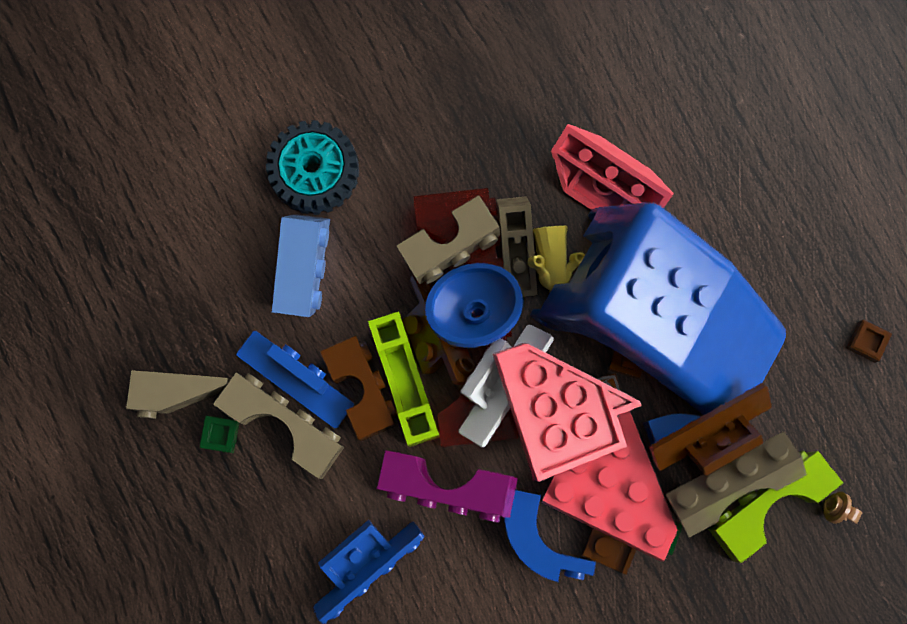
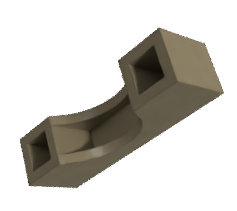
(313, 448)
(706, 497)

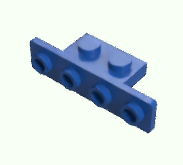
(298, 381)
(360, 562)

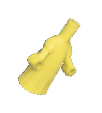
(552, 256)

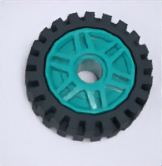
(310, 145)

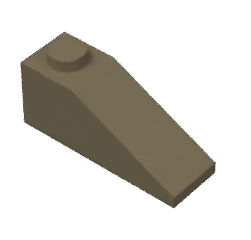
(517, 241)
(169, 392)

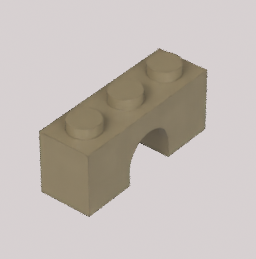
(475, 231)

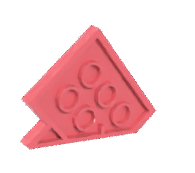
(560, 410)
(618, 496)

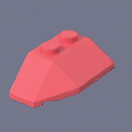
(603, 174)

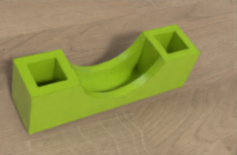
(403, 379)
(742, 529)

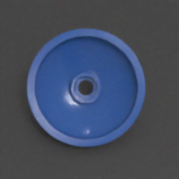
(469, 293)

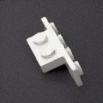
(487, 391)

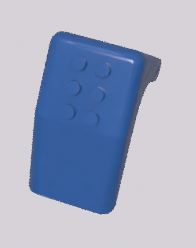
(667, 306)

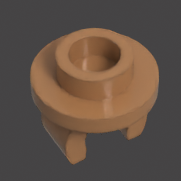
(840, 508)

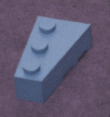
(300, 265)

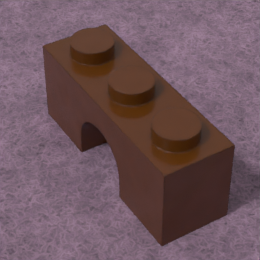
(350, 361)

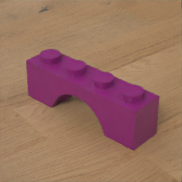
(486, 492)

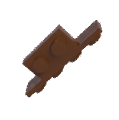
(428, 347)
(717, 435)

